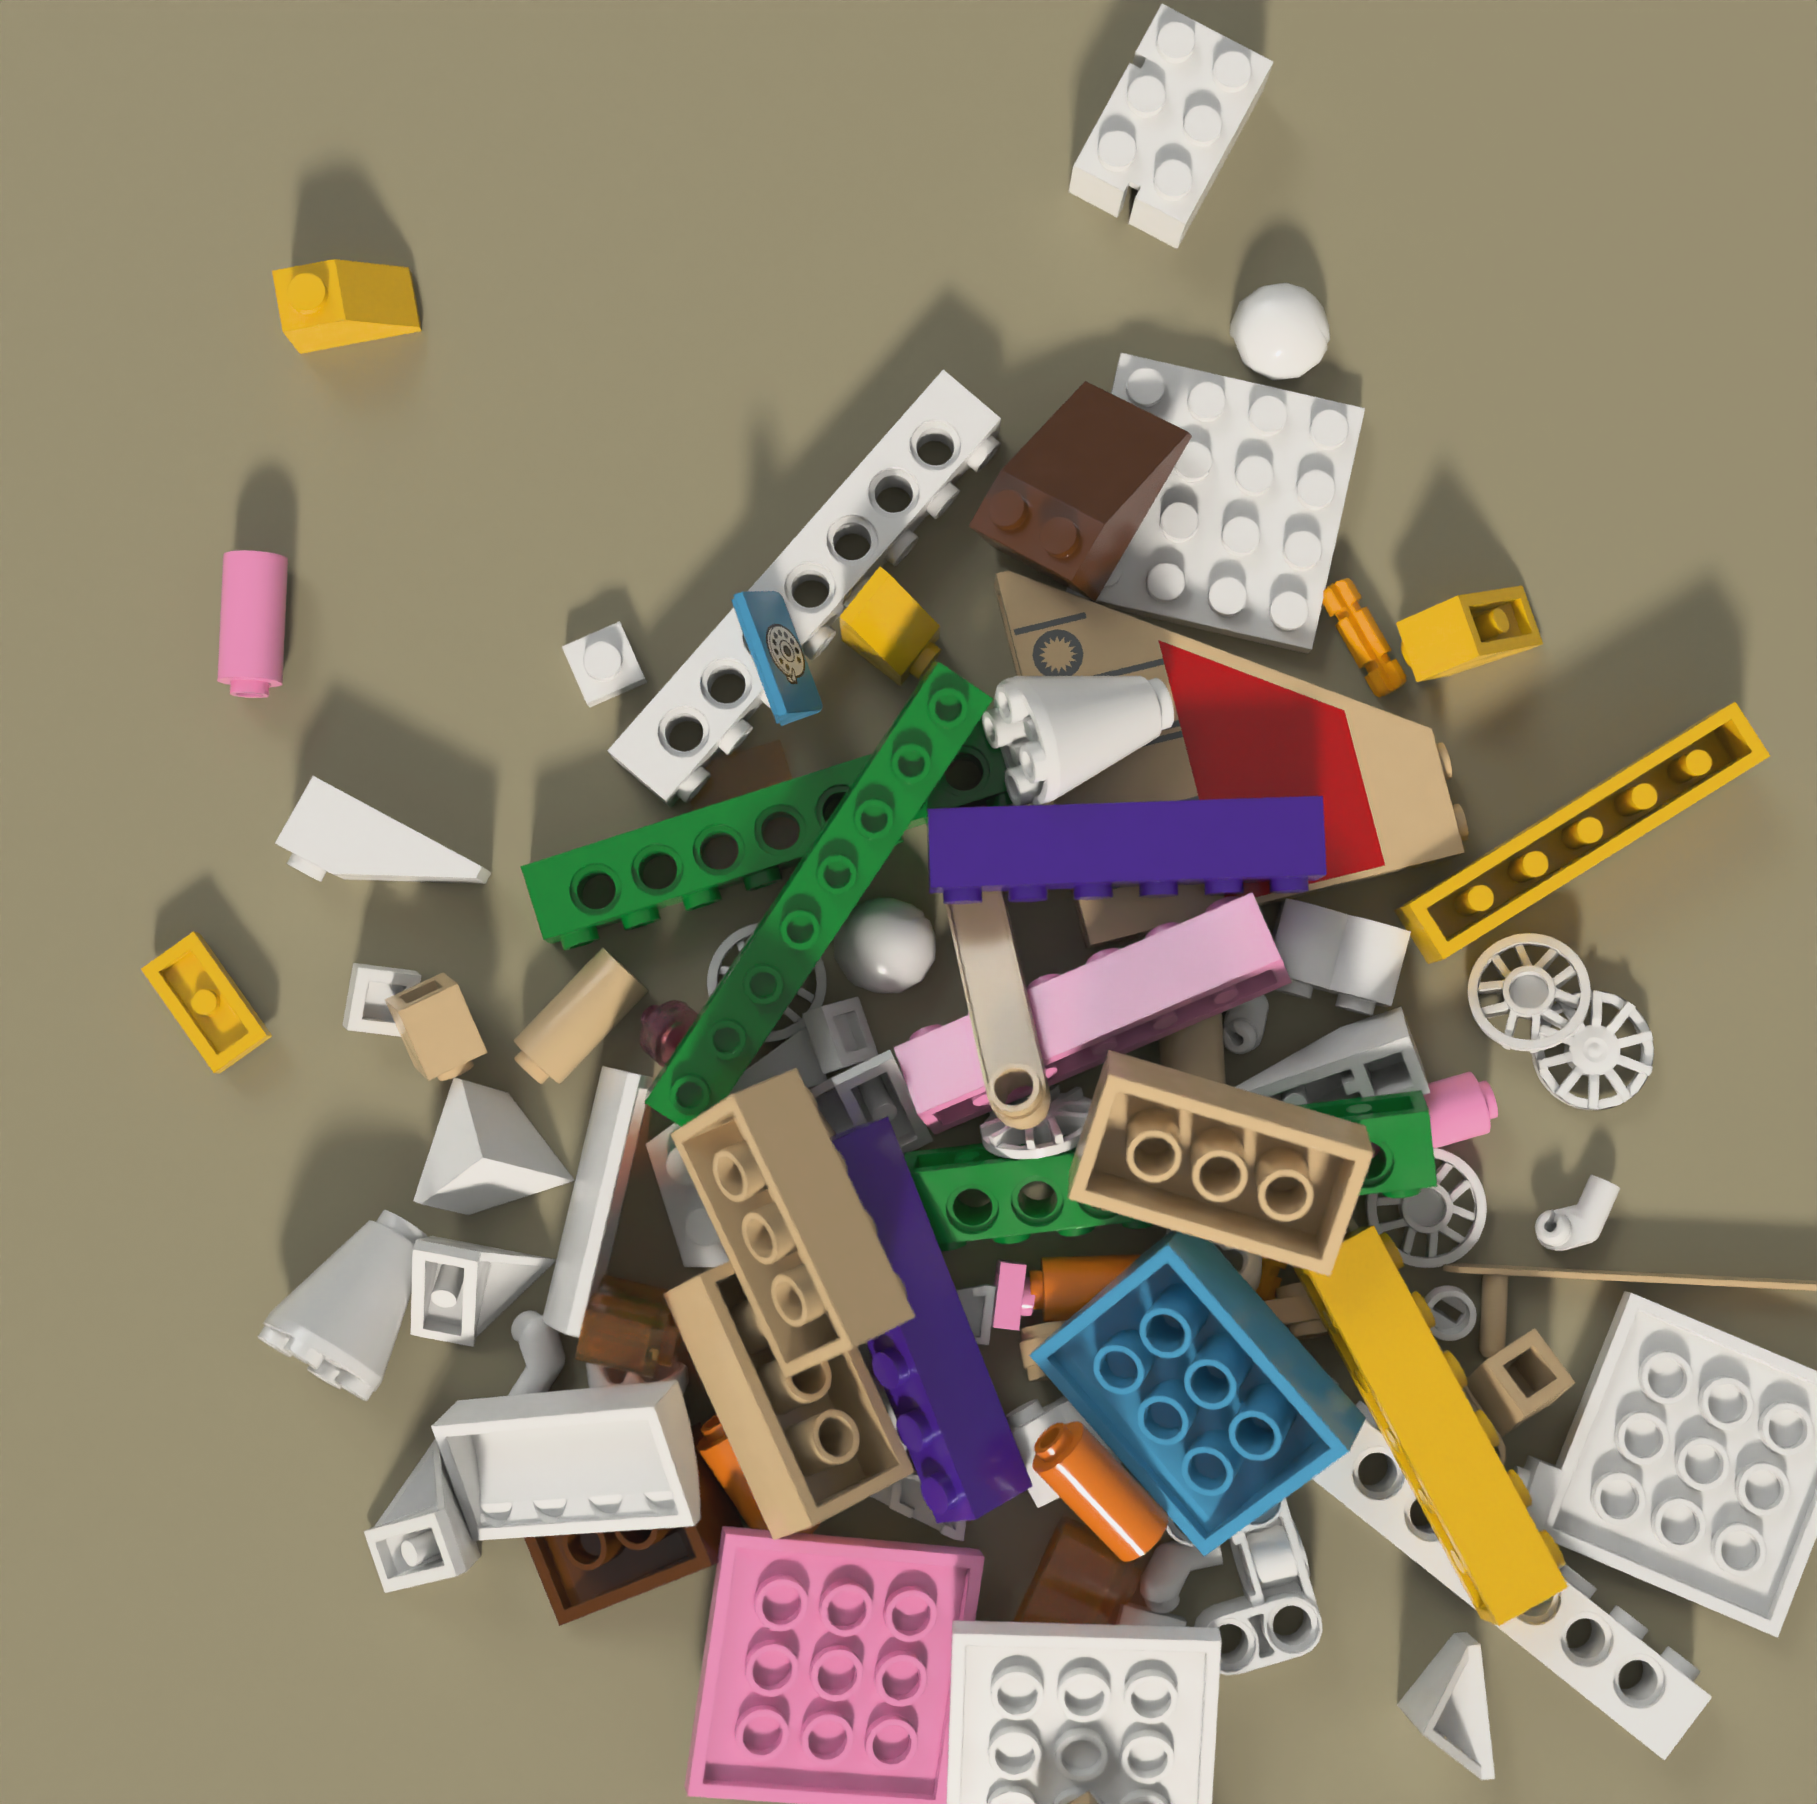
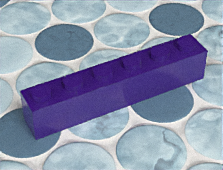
(1126, 846)
(931, 1362)

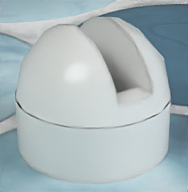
(1446, 1327)

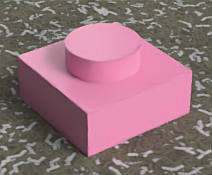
(1012, 1295)

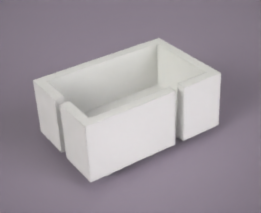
(1170, 125)

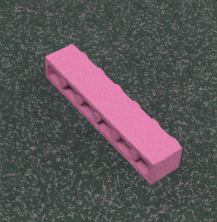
(1107, 1004)

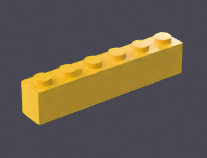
(1582, 833)
(1433, 1429)

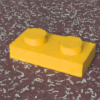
(206, 1002)

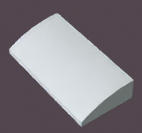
(597, 1197)
(572, 1461)

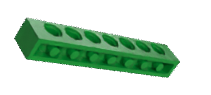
(559, 880)
(819, 895)
(1393, 1122)

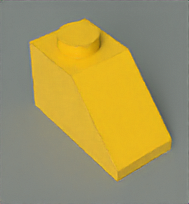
(344, 303)
(890, 629)
(1468, 632)

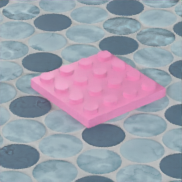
(829, 1669)

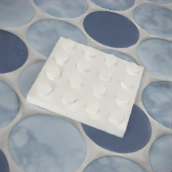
(1246, 513)
(1693, 1465)
(1082, 1710)

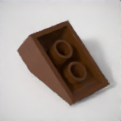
(1080, 488)
(605, 1568)

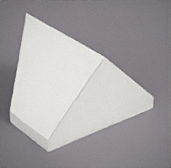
(871, 1093)
(485, 1153)
(465, 1286)
(422, 1530)
(1451, 1705)

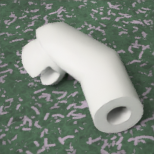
(1245, 1025)
(1578, 1223)
(541, 1353)
(1168, 1572)

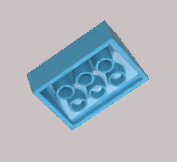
(1199, 1389)

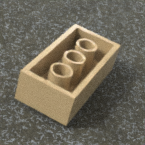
(1219, 1163)
(792, 1223)
(800, 1440)

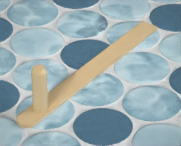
(1495, 1290)

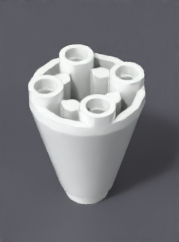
(1071, 728)
(350, 1307)

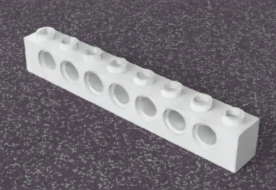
(941, 414)
(1653, 1710)

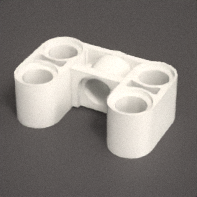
(1272, 1577)

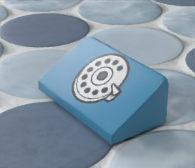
(777, 655)

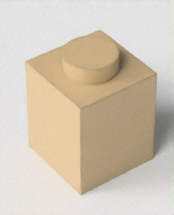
(437, 1028)
(1519, 1382)

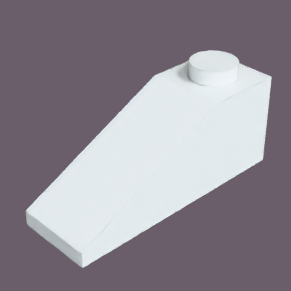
(360, 843)
(1349, 1063)

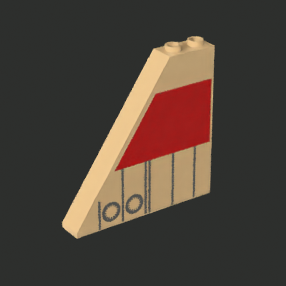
(1239, 737)

